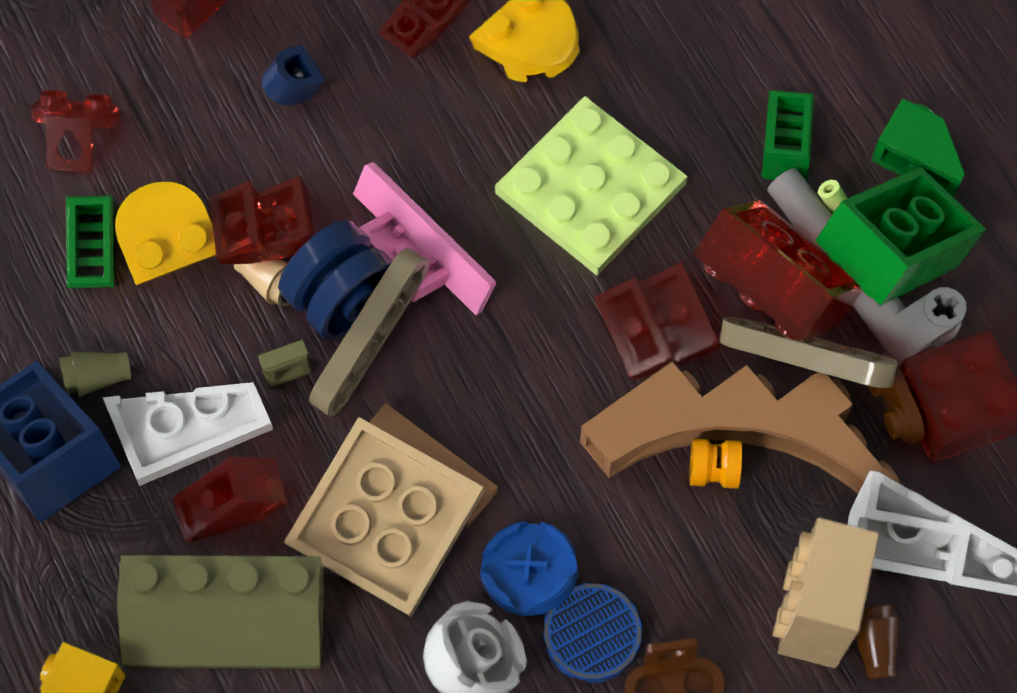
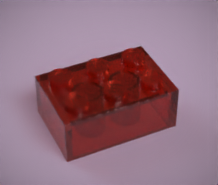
(777, 270)

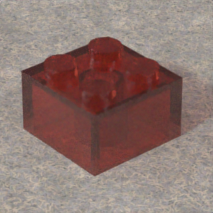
(963, 395)

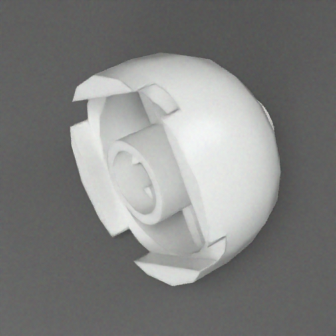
(473, 652)

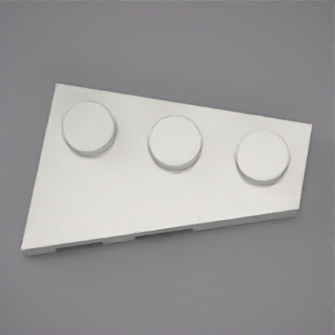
(183, 428)

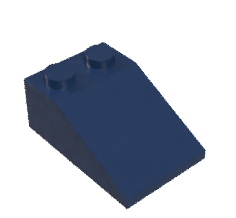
(48, 443)

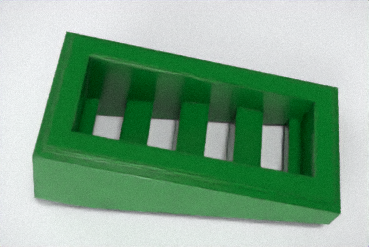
(782, 158)
(90, 205)

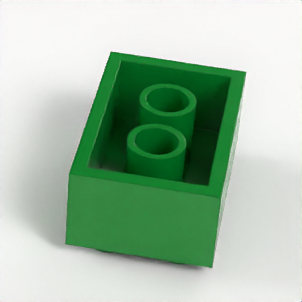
(899, 235)

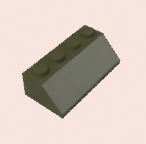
(221, 611)

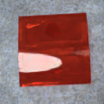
(261, 225)
(657, 321)

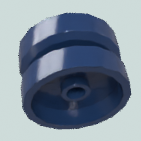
(333, 277)

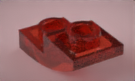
(419, 23)

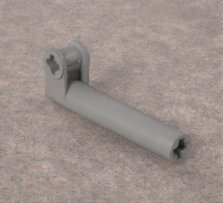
(898, 328)

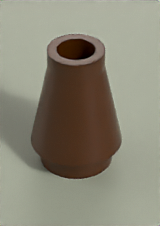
(878, 641)

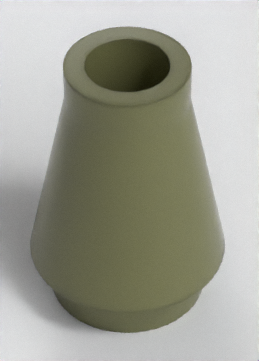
(93, 371)

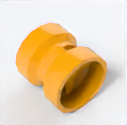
(704, 463)

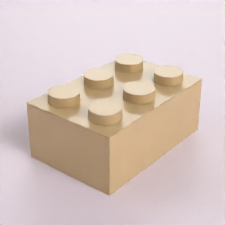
(825, 592)

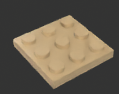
(385, 516)

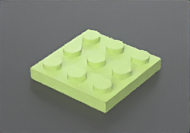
(590, 185)

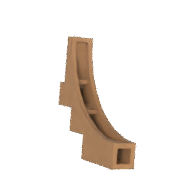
(670, 412)

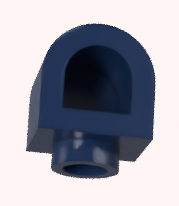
(292, 77)

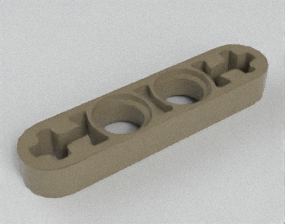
(369, 332)
(811, 354)

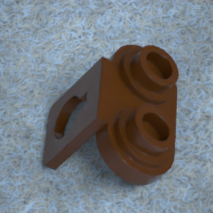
(903, 416)
(675, 671)

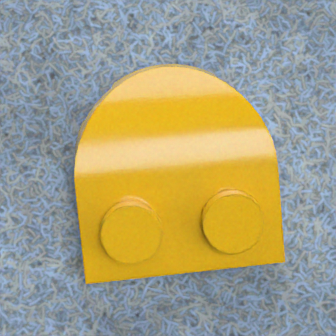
(530, 38)
(163, 230)

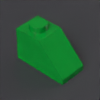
(917, 140)

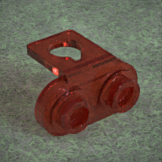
(62, 115)

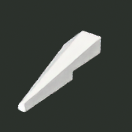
(929, 540)

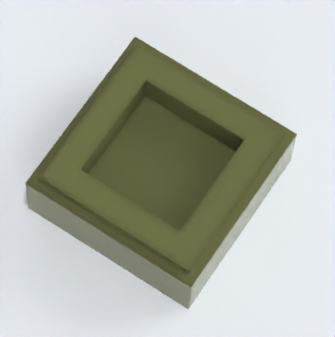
(285, 363)

